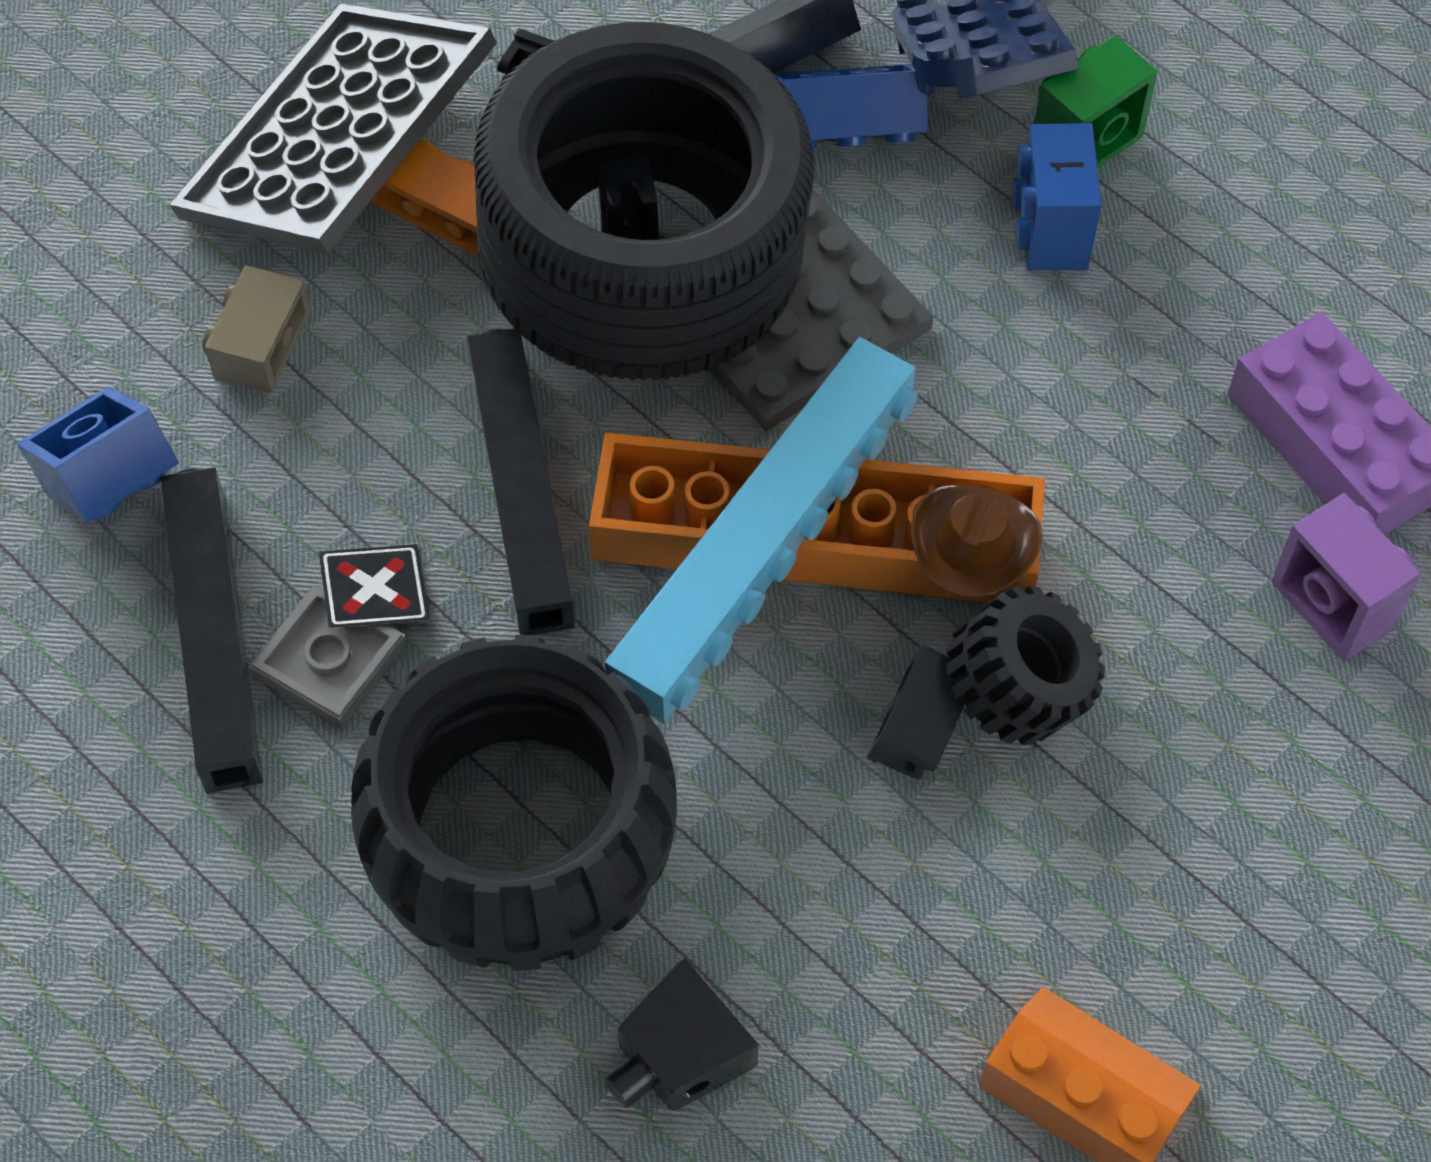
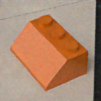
(1086, 1082)

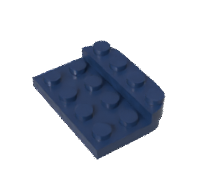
(981, 43)

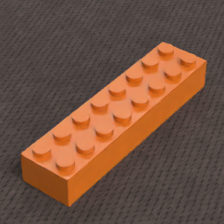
(665, 494)

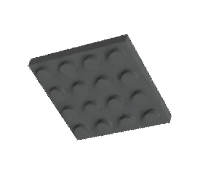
(836, 299)

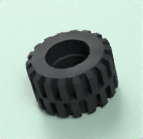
(1025, 665)

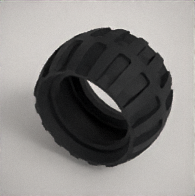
(509, 695)

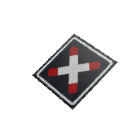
(373, 586)

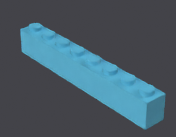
(762, 529)

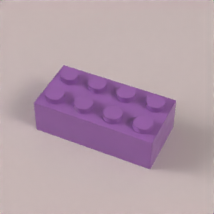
(1337, 421)

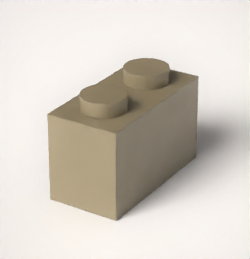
(257, 328)

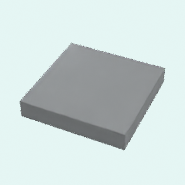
(326, 666)

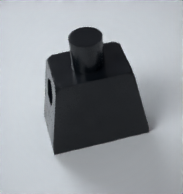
(680, 1043)

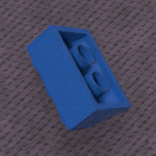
(859, 103)

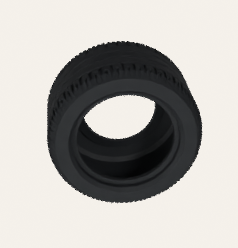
(709, 127)

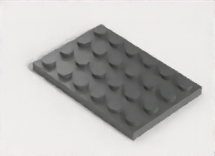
(333, 126)

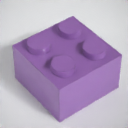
(1345, 576)

